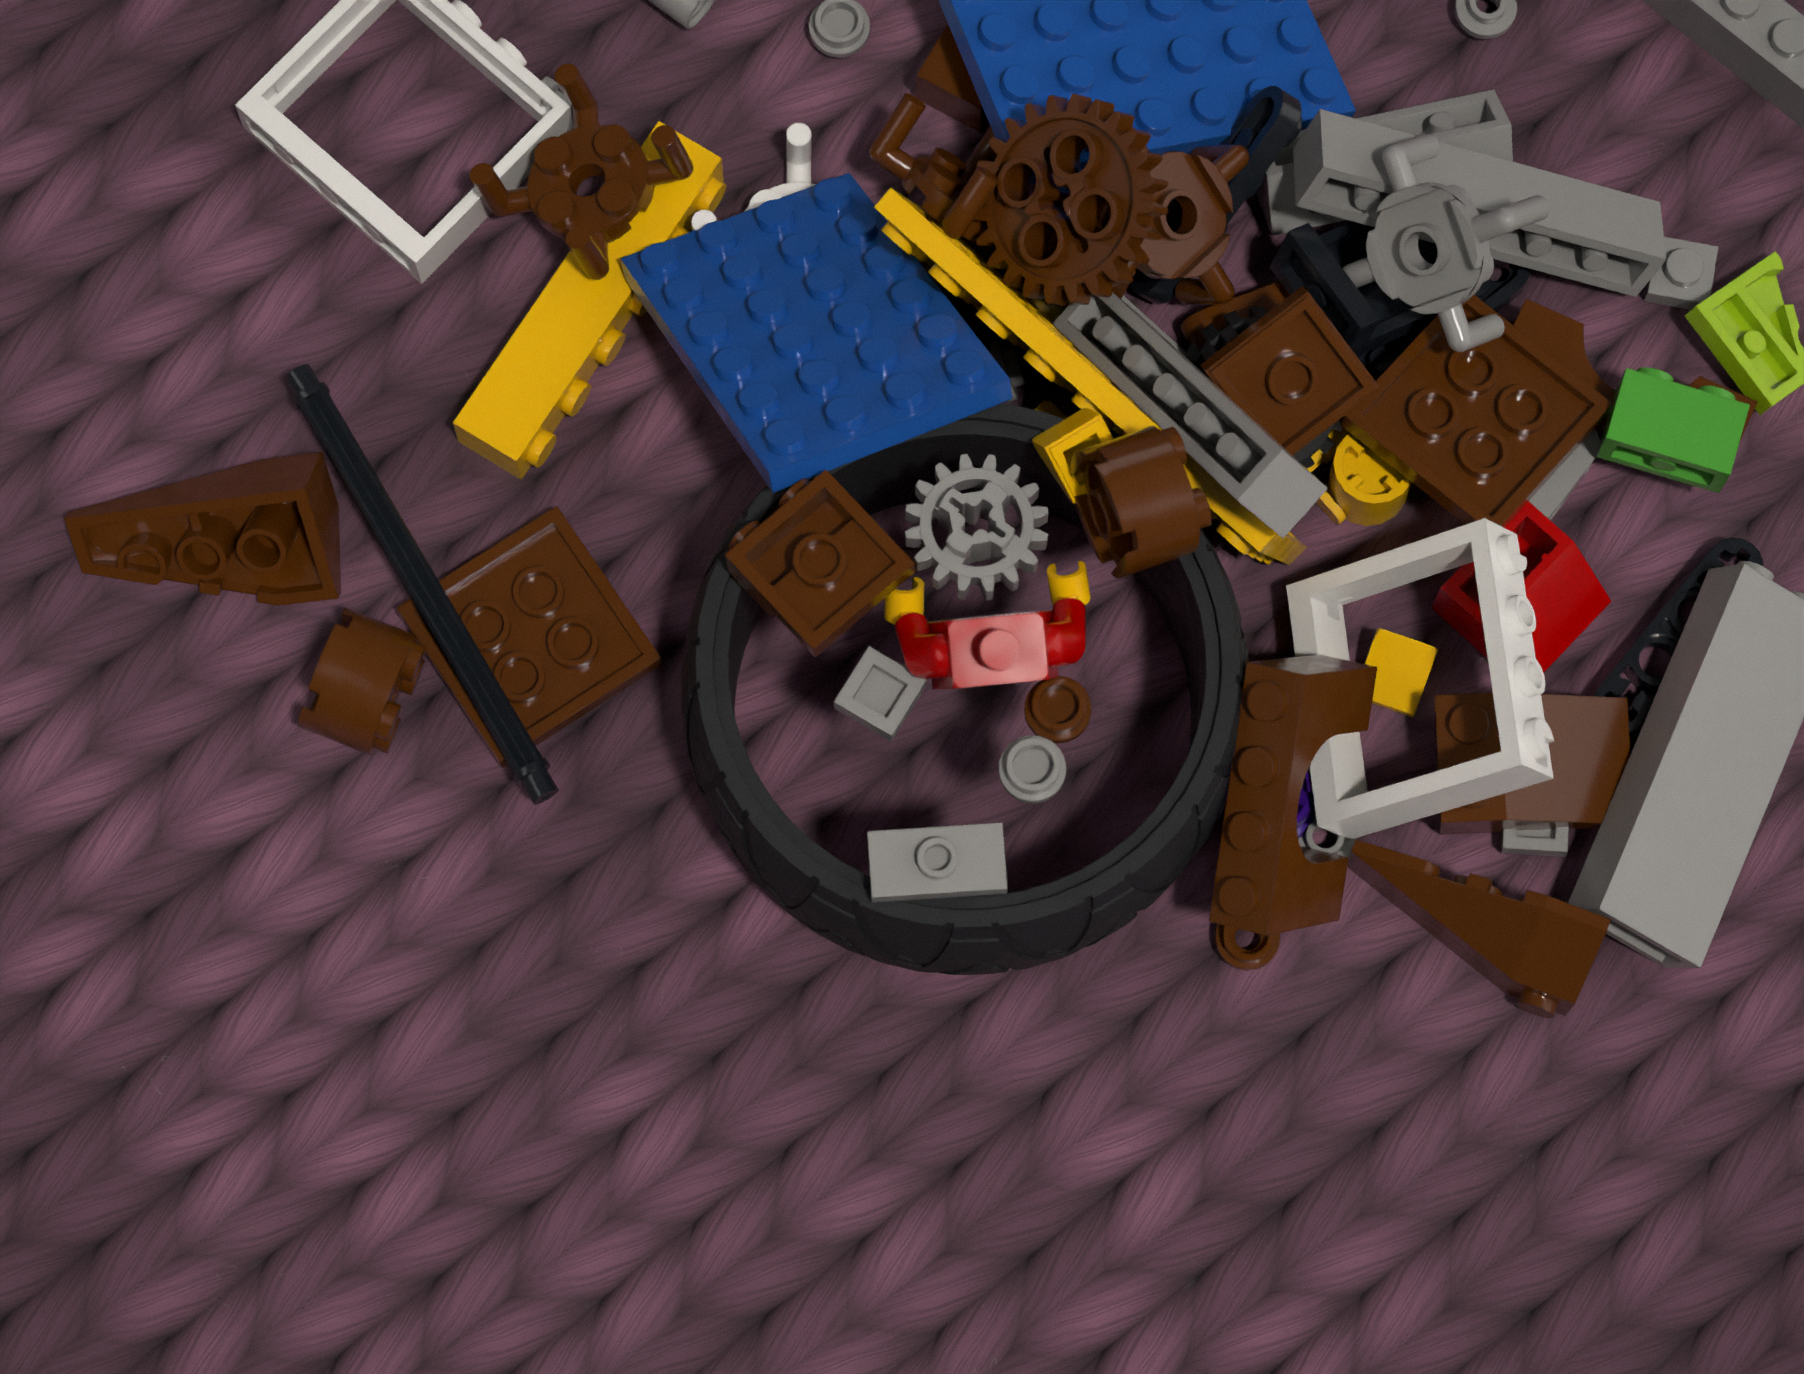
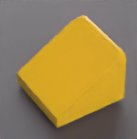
(1063, 440)
(1401, 670)

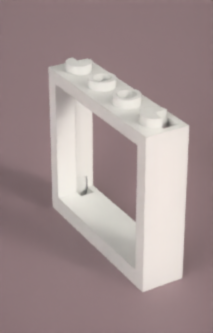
(457, 25)
(1515, 676)

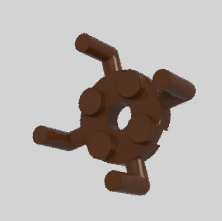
(584, 152)
(952, 188)
(1195, 248)

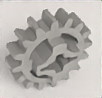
(990, 504)

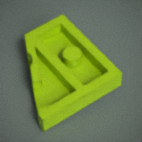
(1754, 334)

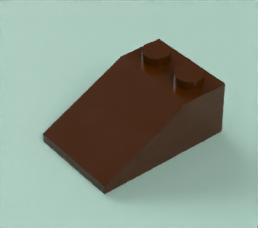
(1585, 756)

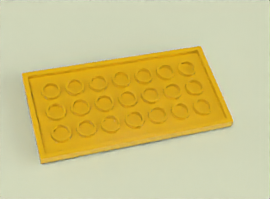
(1059, 360)

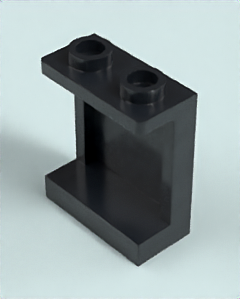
(1361, 314)

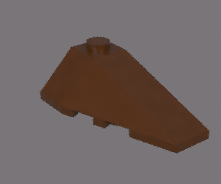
(239, 529)
(1522, 946)

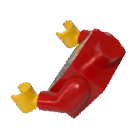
(994, 646)

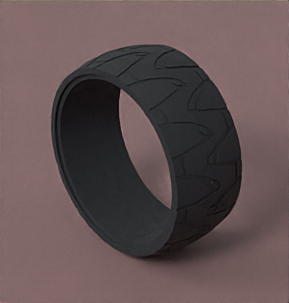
(969, 931)

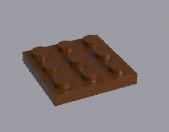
(1479, 422)
(544, 628)

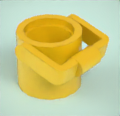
(1359, 483)

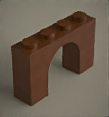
(1286, 715)

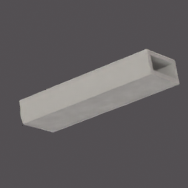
(1701, 769)

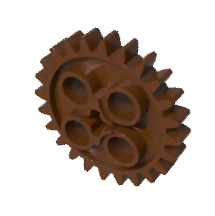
(1070, 200)

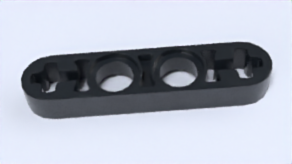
(1666, 631)

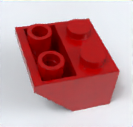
(1556, 584)

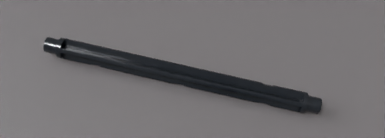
(422, 584)

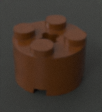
(1139, 500)
(361, 681)

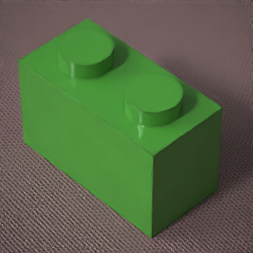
(1673, 429)

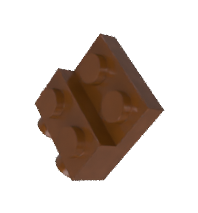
(817, 562)

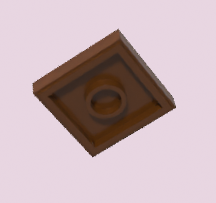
(1292, 372)

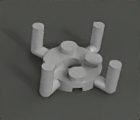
(1460, 239)

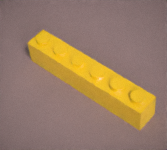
(575, 329)

